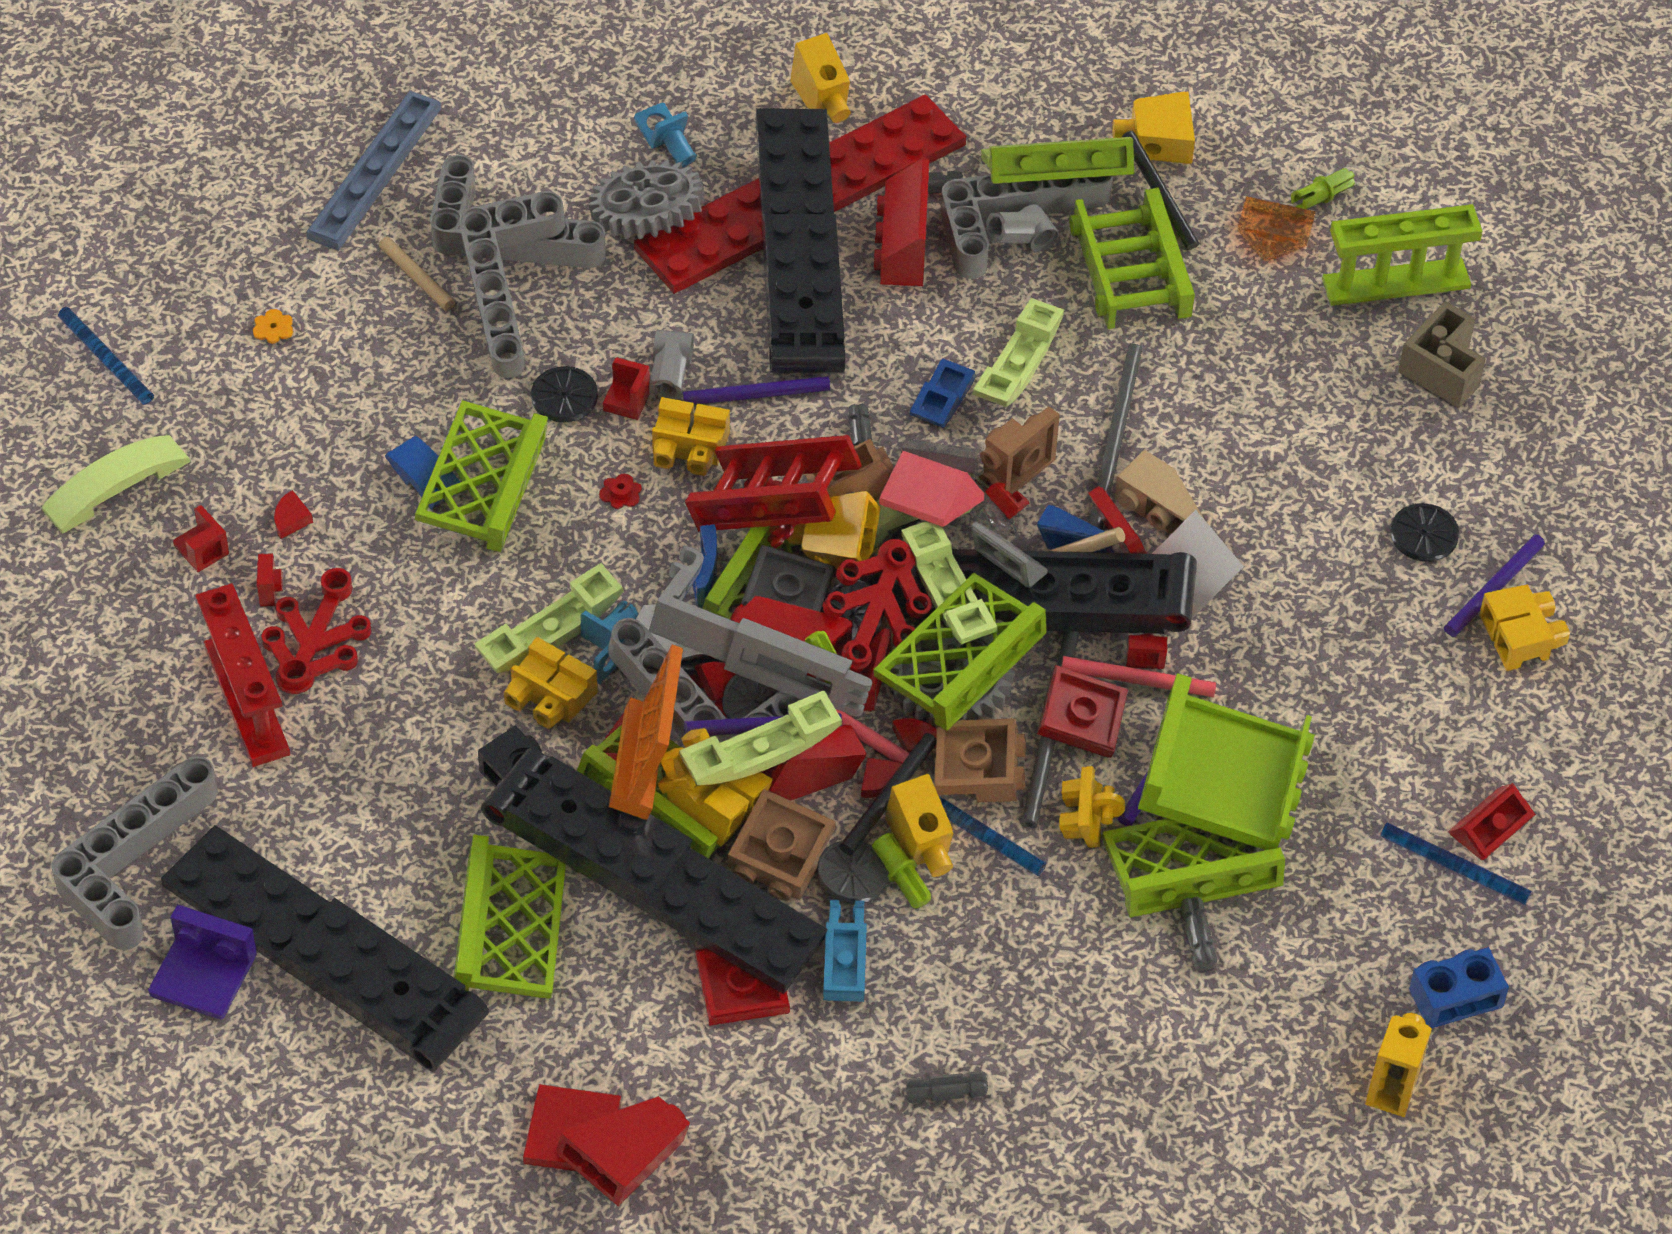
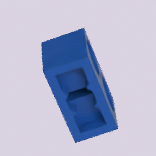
(1461, 994)

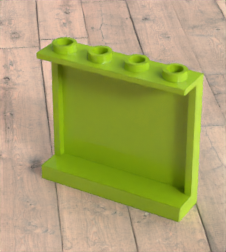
(1225, 770)

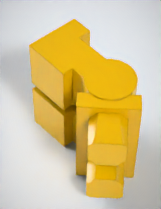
(715, 806)

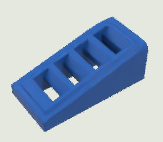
(1063, 528)

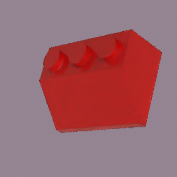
(903, 227)

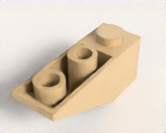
(1154, 492)

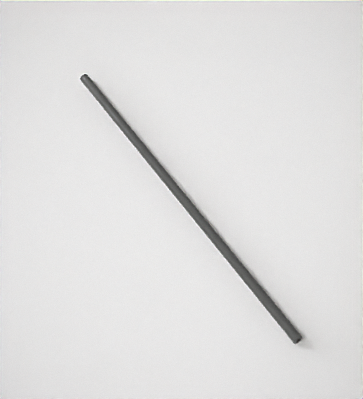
(1070, 638)

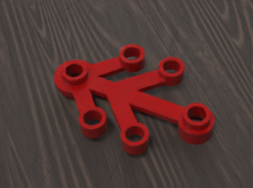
(879, 598)
(316, 637)

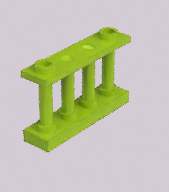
(1396, 233)
(1159, 239)

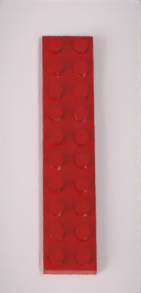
(859, 166)

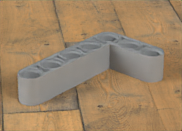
(970, 201)
(577, 245)
(492, 274)
(650, 653)
(125, 846)

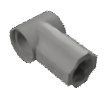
(1023, 227)
(670, 356)

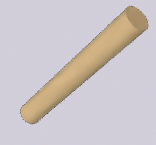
(417, 274)
(1095, 542)

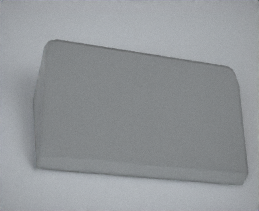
(1007, 556)

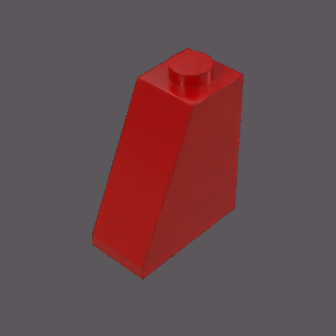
(794, 620)
(820, 766)
(624, 1146)

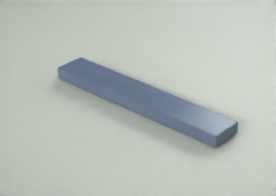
(373, 170)

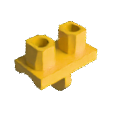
(1095, 804)

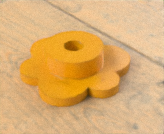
(273, 326)

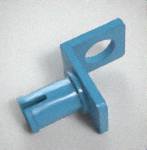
(667, 132)
(599, 633)

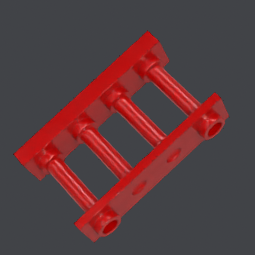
(779, 504)
(242, 675)

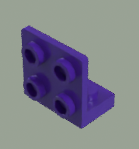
(204, 963)

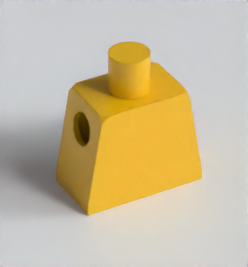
(821, 77)
(1161, 126)
(848, 534)
(921, 824)
(1402, 1046)

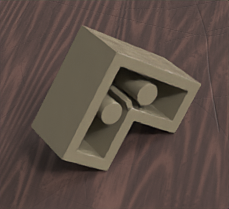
(1441, 357)

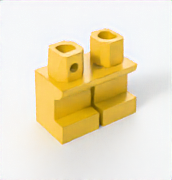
(689, 434)
(1519, 626)
(552, 682)

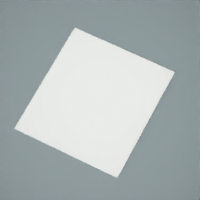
(1214, 559)

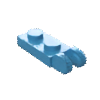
(845, 955)

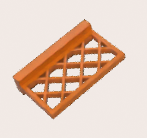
(645, 740)

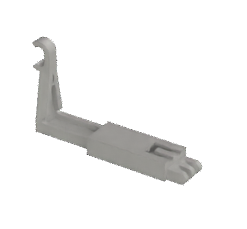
(754, 648)

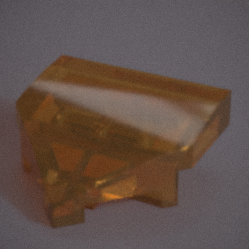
(1274, 227)

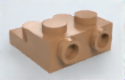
(1020, 452)
(870, 477)
(980, 759)
(780, 845)

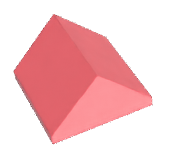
(929, 490)

